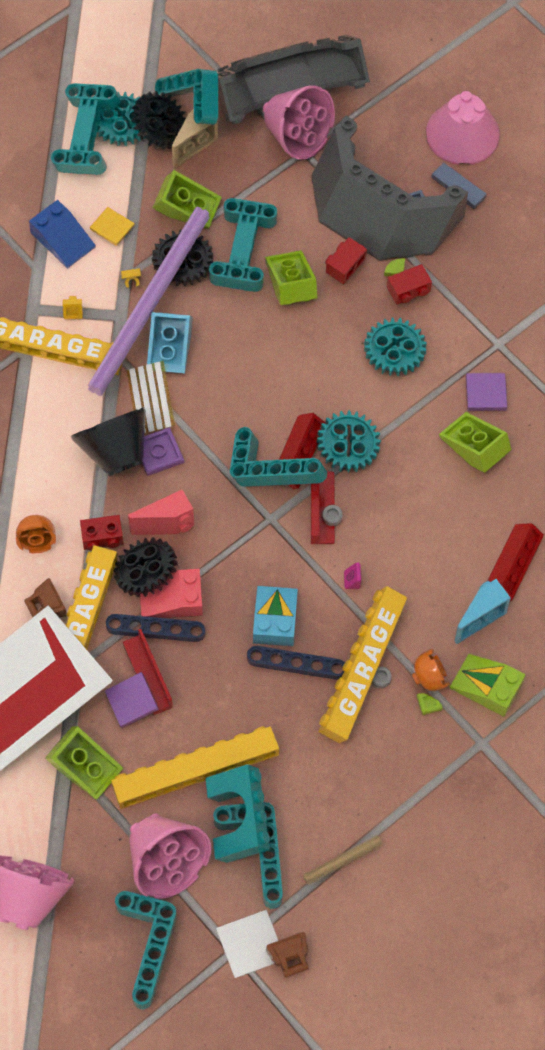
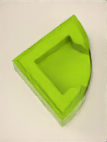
(394, 267)
(428, 704)

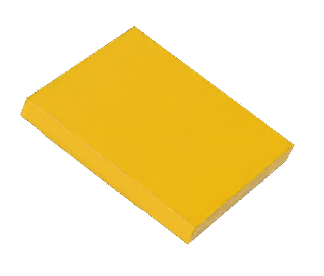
(112, 226)

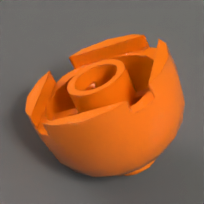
(35, 534)
(430, 672)

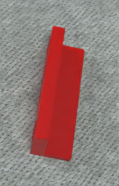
(302, 439)
(322, 496)
(516, 557)
(143, 661)

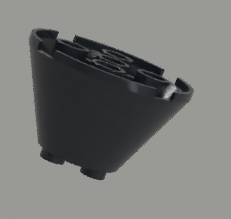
(115, 442)

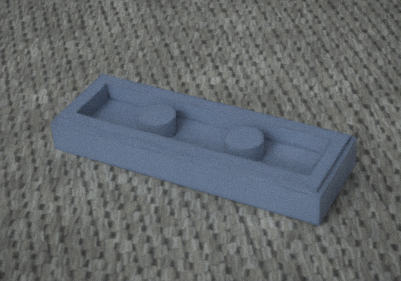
(448, 177)

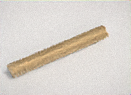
(342, 859)

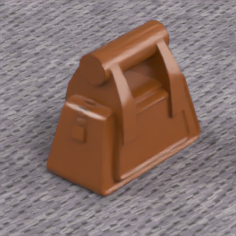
(46, 596)
(289, 950)

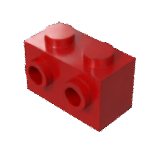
(345, 260)
(409, 284)
(101, 532)

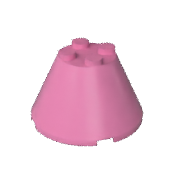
(300, 120)
(463, 130)
(167, 855)
(29, 891)

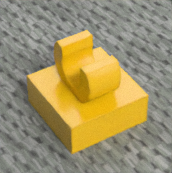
(131, 274)
(72, 308)

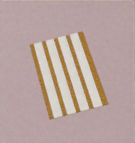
(150, 390)

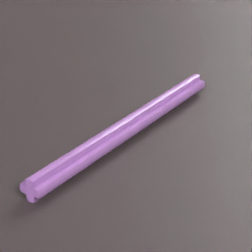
(148, 302)

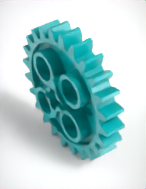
(119, 119)
(395, 346)
(366, 442)

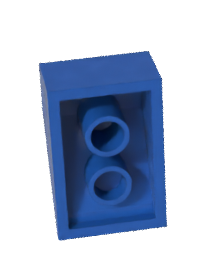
(61, 234)

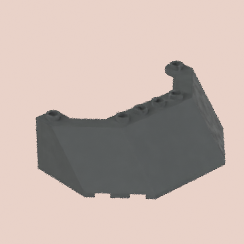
(262, 76)
(375, 211)

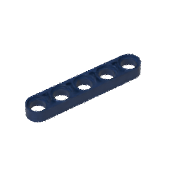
(164, 633)
(288, 656)

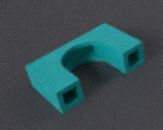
(252, 834)

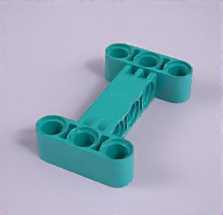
(85, 129)
(243, 245)

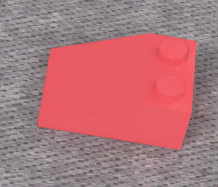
(164, 516)
(177, 599)

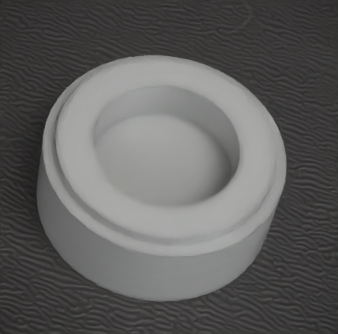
(332, 515)
(382, 677)

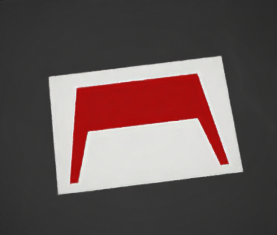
(42, 682)

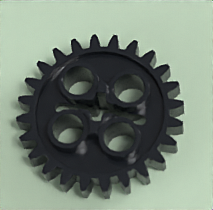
(157, 119)
(199, 250)
(145, 567)

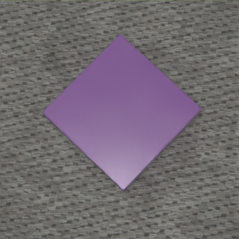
(486, 392)
(160, 452)
(131, 700)

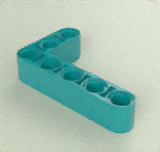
(204, 88)
(246, 469)
(266, 865)
(153, 943)

